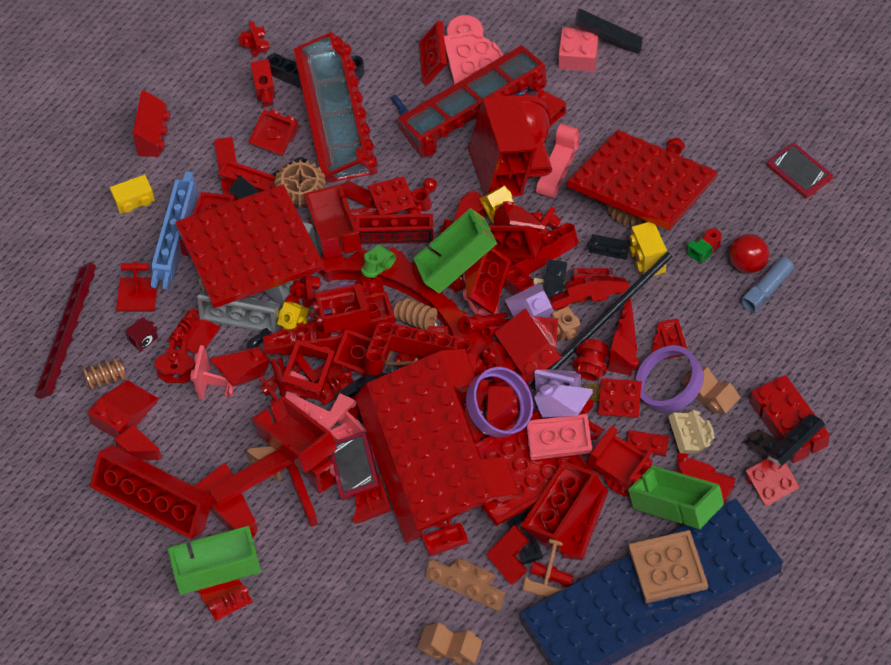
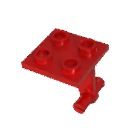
(136, 292)

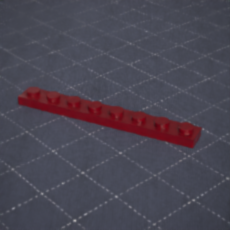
(65, 330)

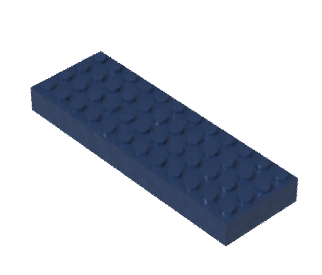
(607, 613)

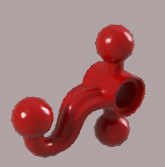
(422, 197)

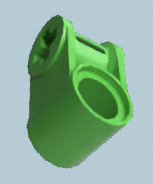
(377, 261)

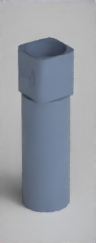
(767, 284)

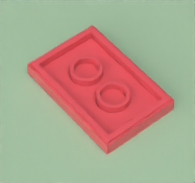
(559, 437)

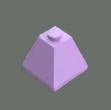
(532, 299)
(556, 377)
(561, 400)

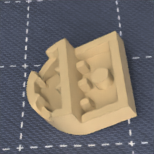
(691, 432)

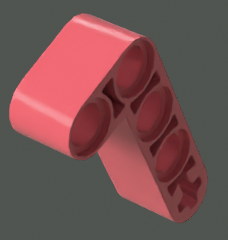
(562, 155)

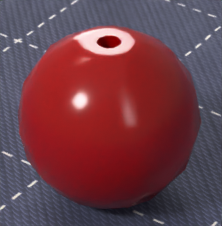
(749, 253)

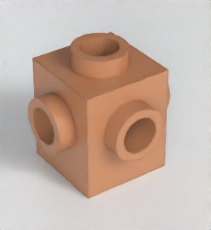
(567, 325)

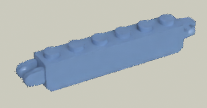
(168, 246)

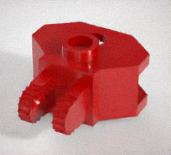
(175, 362)

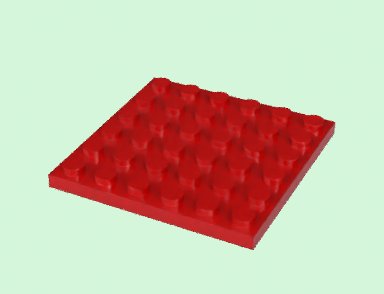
(642, 179)
(249, 246)

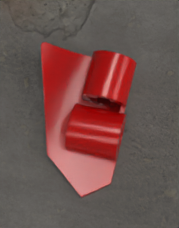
(706, 472)

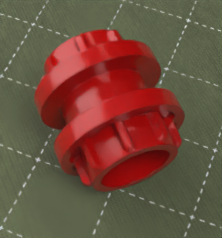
(592, 357)

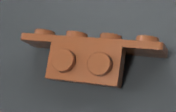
(468, 581)

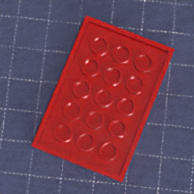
(529, 475)

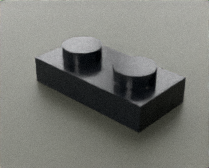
(554, 277)

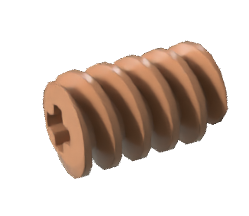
(415, 313)
(105, 373)

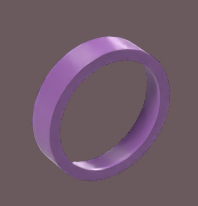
(522, 391)
(687, 394)

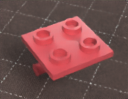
(201, 375)

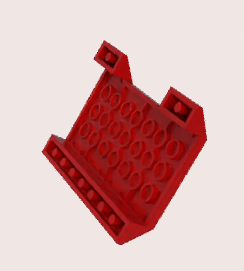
(428, 444)

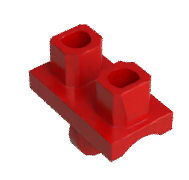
(251, 40)
(549, 219)
(303, 289)

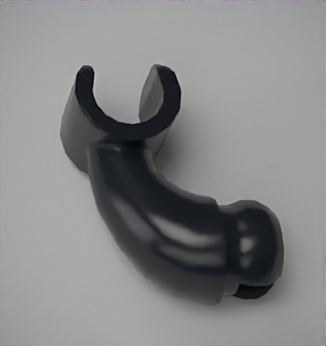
(256, 340)

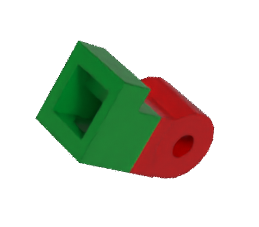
(705, 247)

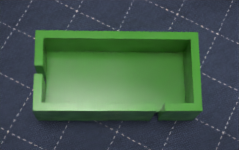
(460, 248)
(676, 497)
(215, 560)

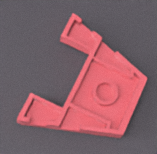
(322, 416)

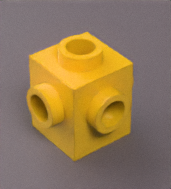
(291, 315)

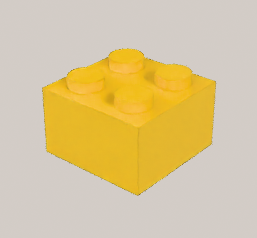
(646, 247)

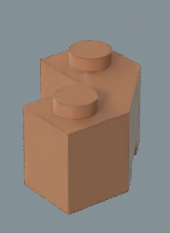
(713, 394)
(460, 646)

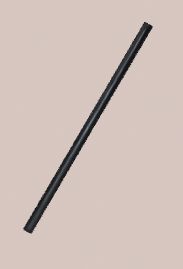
(609, 312)

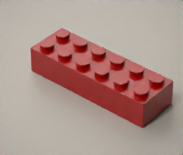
(151, 491)

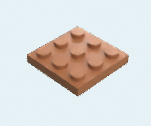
(668, 566)

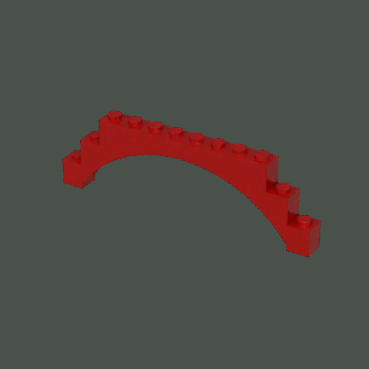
(404, 279)

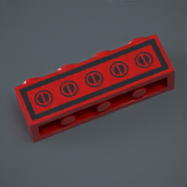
(395, 228)

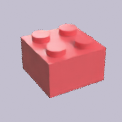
(578, 49)

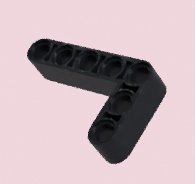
(287, 70)

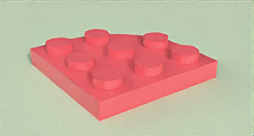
(469, 53)

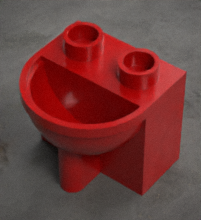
(510, 142)

